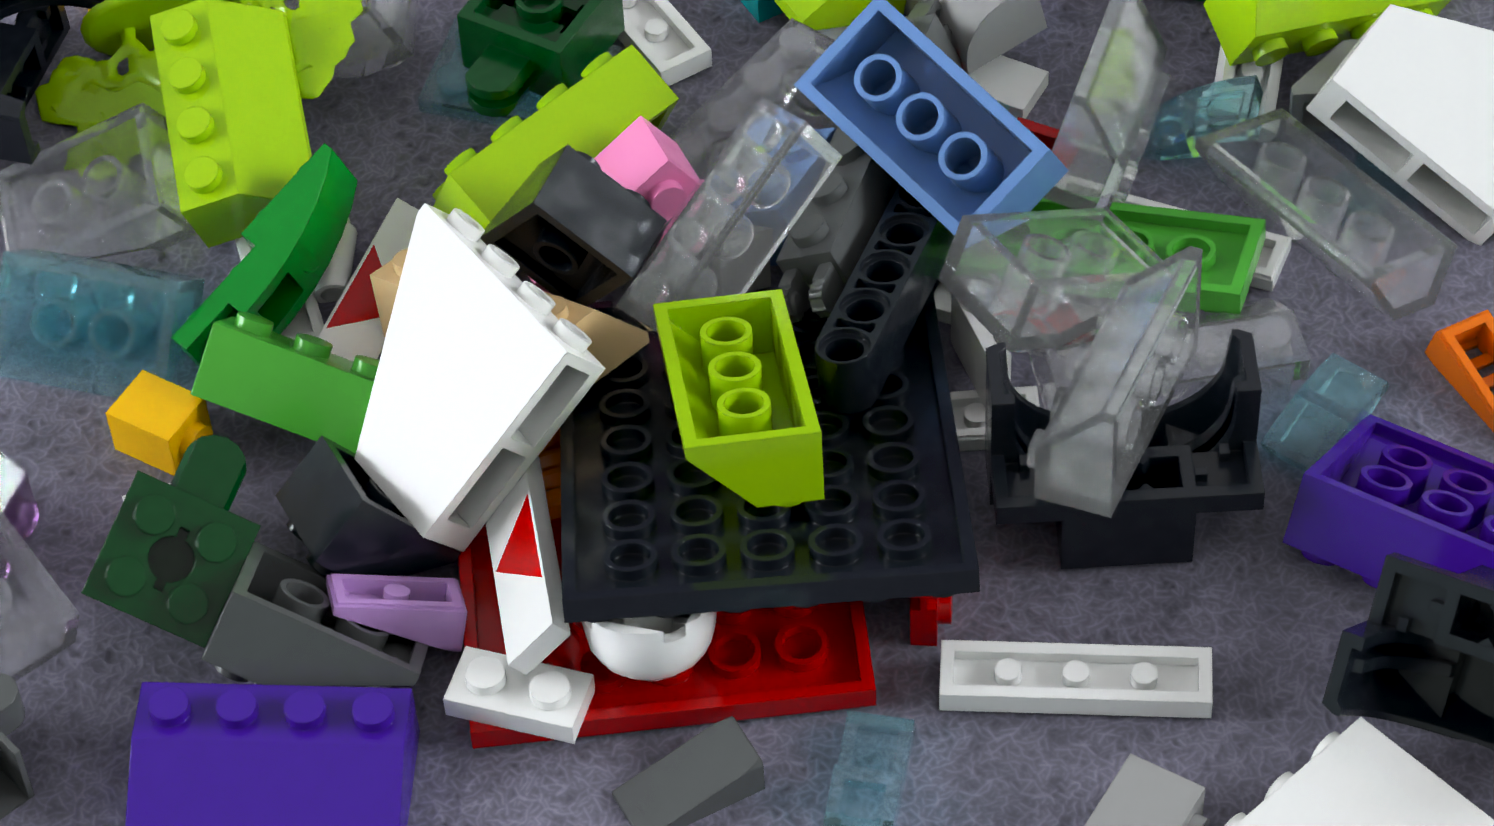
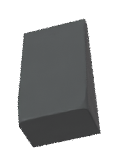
(694, 779)

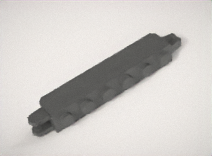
(846, 208)

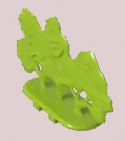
(92, 91)

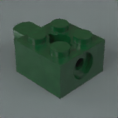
(531, 46)
(178, 543)

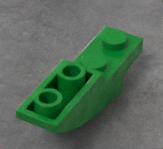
(289, 254)

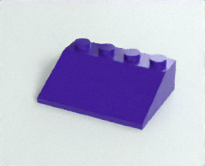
(1391, 494)
(271, 755)

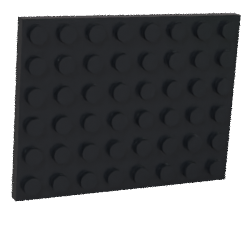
(669, 540)

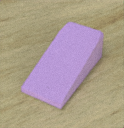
(407, 606)

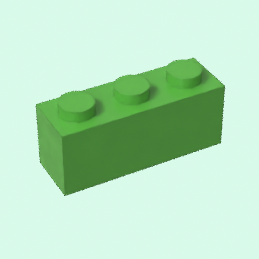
(285, 380)

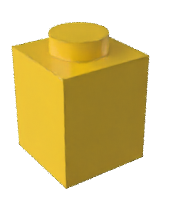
(157, 421)

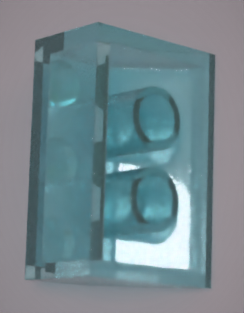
(90, 320)

